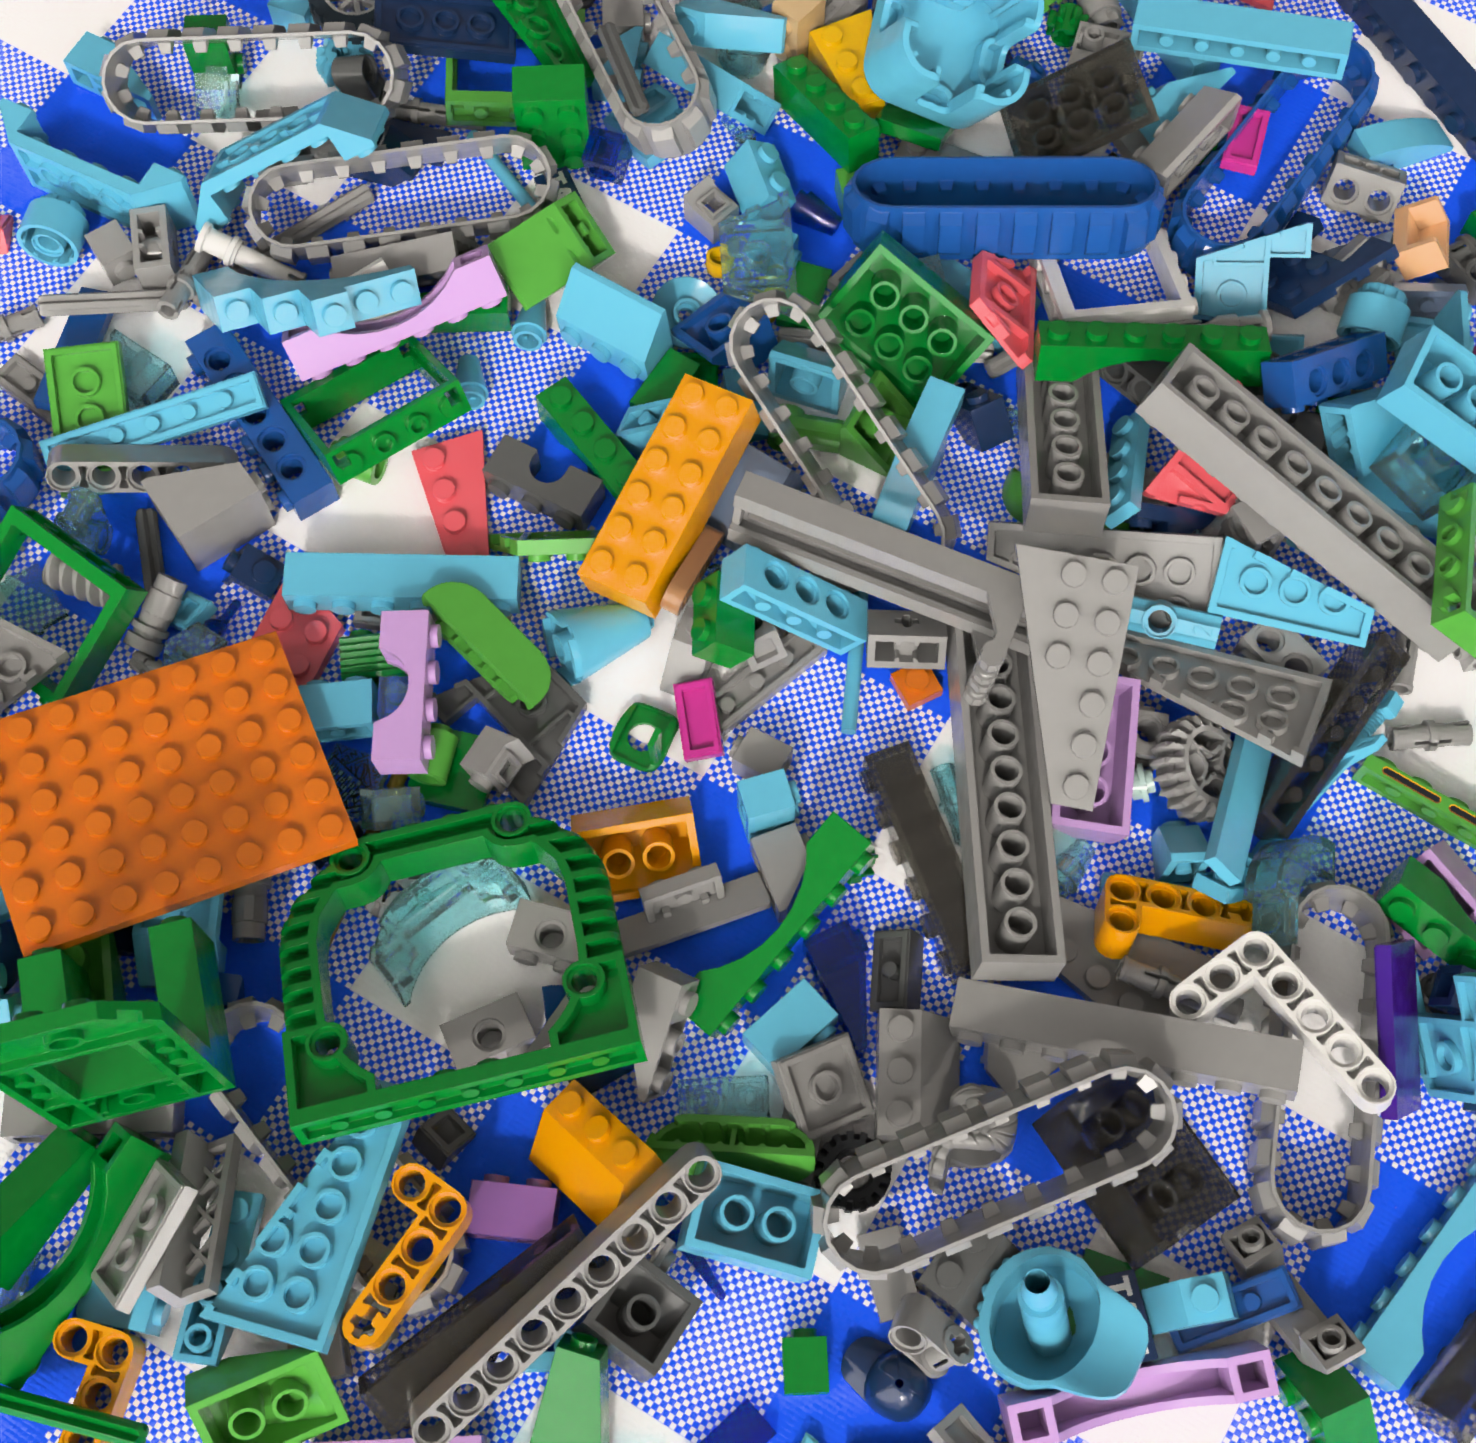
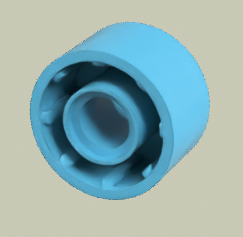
(53, 230)
(1376, 309)

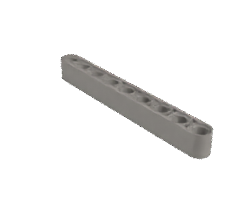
(557, 1314)

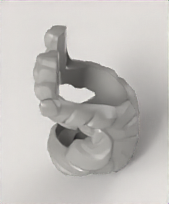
(981, 1149)

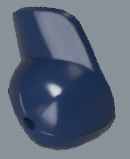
(872, 1371)

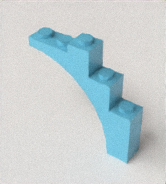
(323, 305)

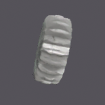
(1192, 766)

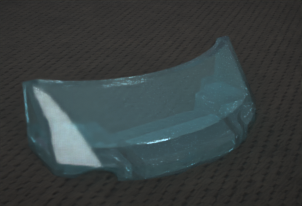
(434, 911)

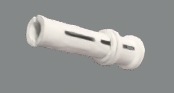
(234, 252)

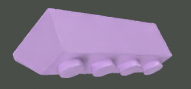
(1114, 791)

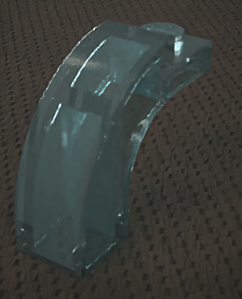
(1276, 881)

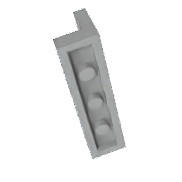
(183, 1258)

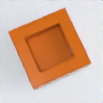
(916, 686)

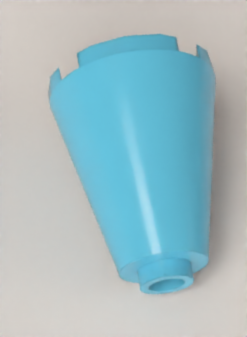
(592, 637)

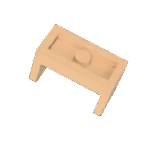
(1421, 238)

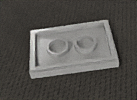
(143, 1235)

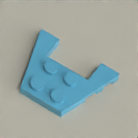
(1238, 277)
(1449, 1044)

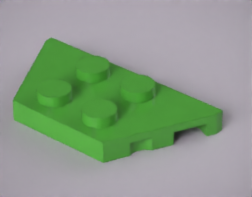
(544, 545)

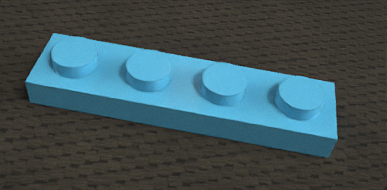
(1126, 467)

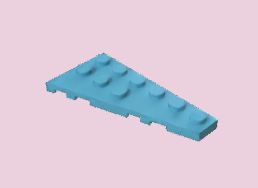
(313, 1244)

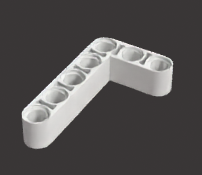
(1290, 1010)

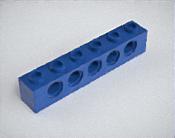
(303, 494)

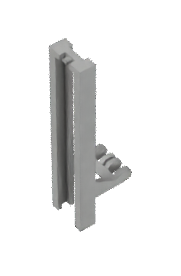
(888, 566)

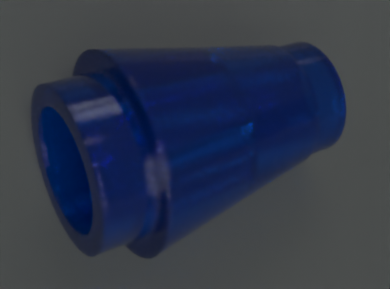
(814, 213)

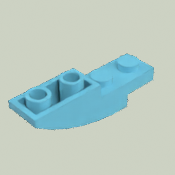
(204, 1340)

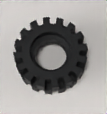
(858, 1198)

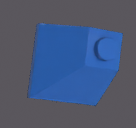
(708, 331)

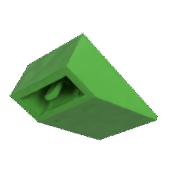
(542, 249)

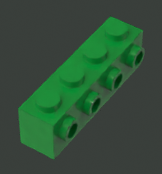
(826, 112)

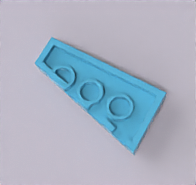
(1274, 595)

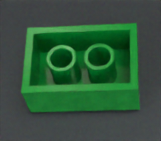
(553, 109)

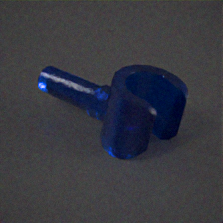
(219, 625)

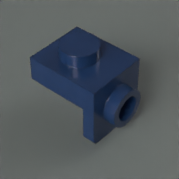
(253, 571)

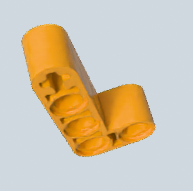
(1164, 911)
(400, 1260)
(100, 1366)

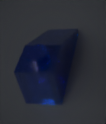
(840, 969)

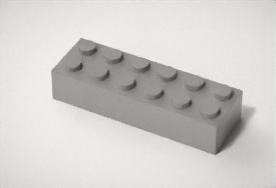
(1062, 454)

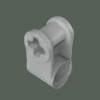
(925, 1336)

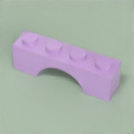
(403, 738)

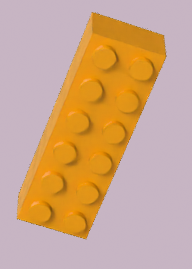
(669, 495)

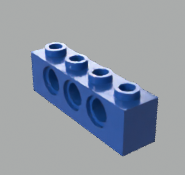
(1324, 371)

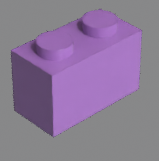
(512, 1210)

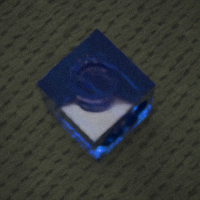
(607, 155)

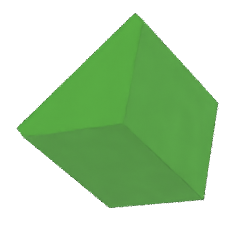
(858, 430)

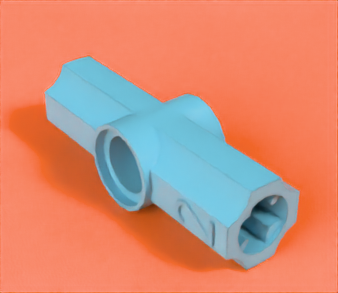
(1187, 624)

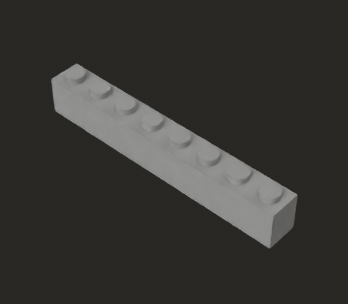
(1184, 1048)

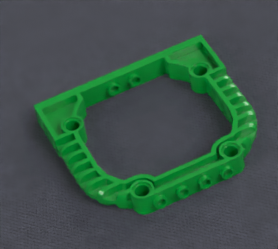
(593, 1035)

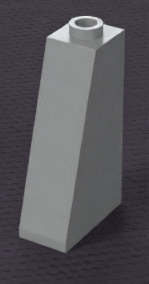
(426, 254)

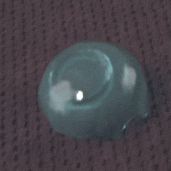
(742, 63)

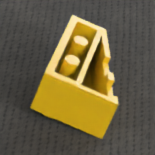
(840, 56)

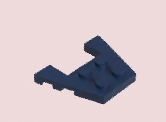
(1305, 283)

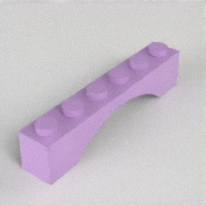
(467, 284)
(1194, 1379)

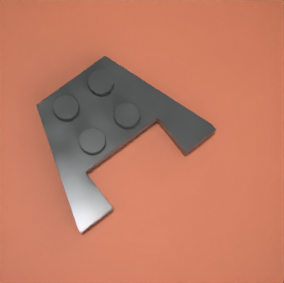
(540, 729)

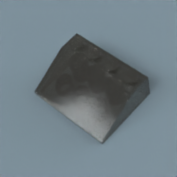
(1082, 105)
(1164, 1200)

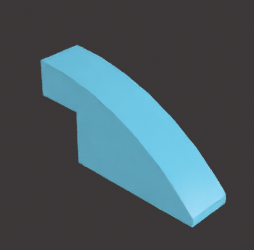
(929, 434)

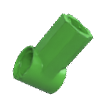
(821, 431)

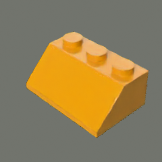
(641, 842)
(590, 1153)

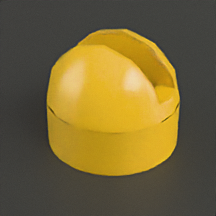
(713, 262)

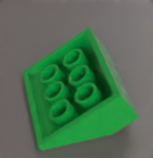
(904, 319)

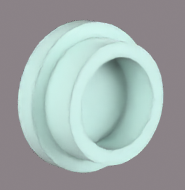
(1143, 783)

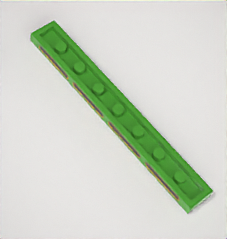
(1418, 798)

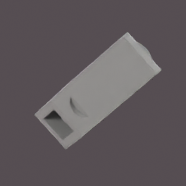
(663, 1004)

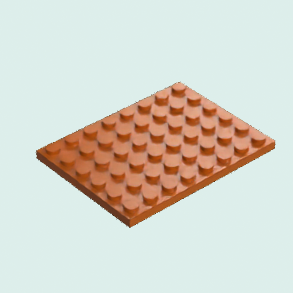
(161, 794)

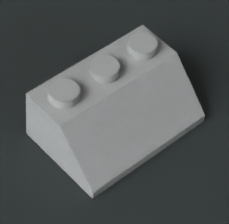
(1189, 136)
(913, 1069)

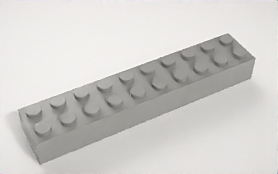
(1299, 492)
(1004, 822)

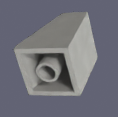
(211, 509)

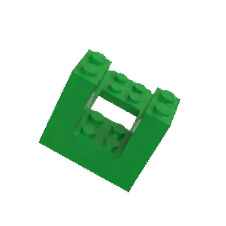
(116, 1058)

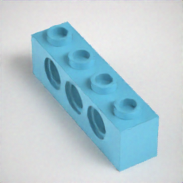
(793, 599)

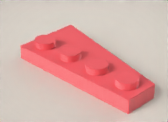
(457, 492)

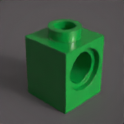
(805, 1363)

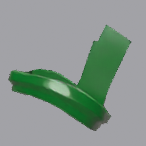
(665, 728)

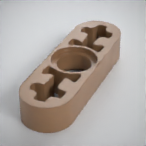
(692, 570)

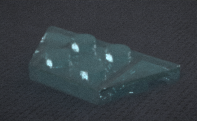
(759, 252)

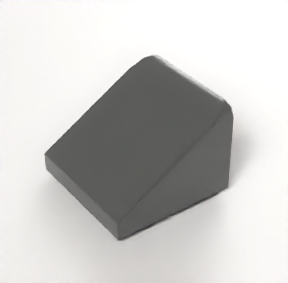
(443, 1138)

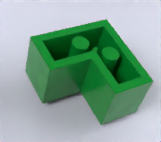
(1327, 1406)

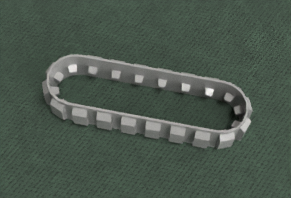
(131, 47)
(664, 139)
(412, 154)
(776, 417)
(245, 1015)
(1366, 1128)
(1033, 1200)

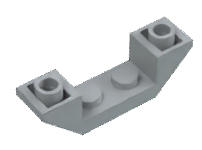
(1307, 1331)

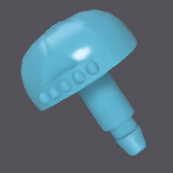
(1029, 1332)

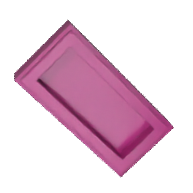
(1245, 151)
(698, 719)

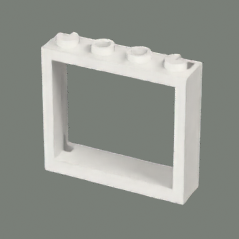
(1165, 263)

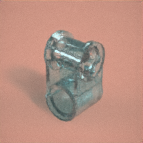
(86, 520)

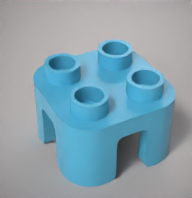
(949, 56)

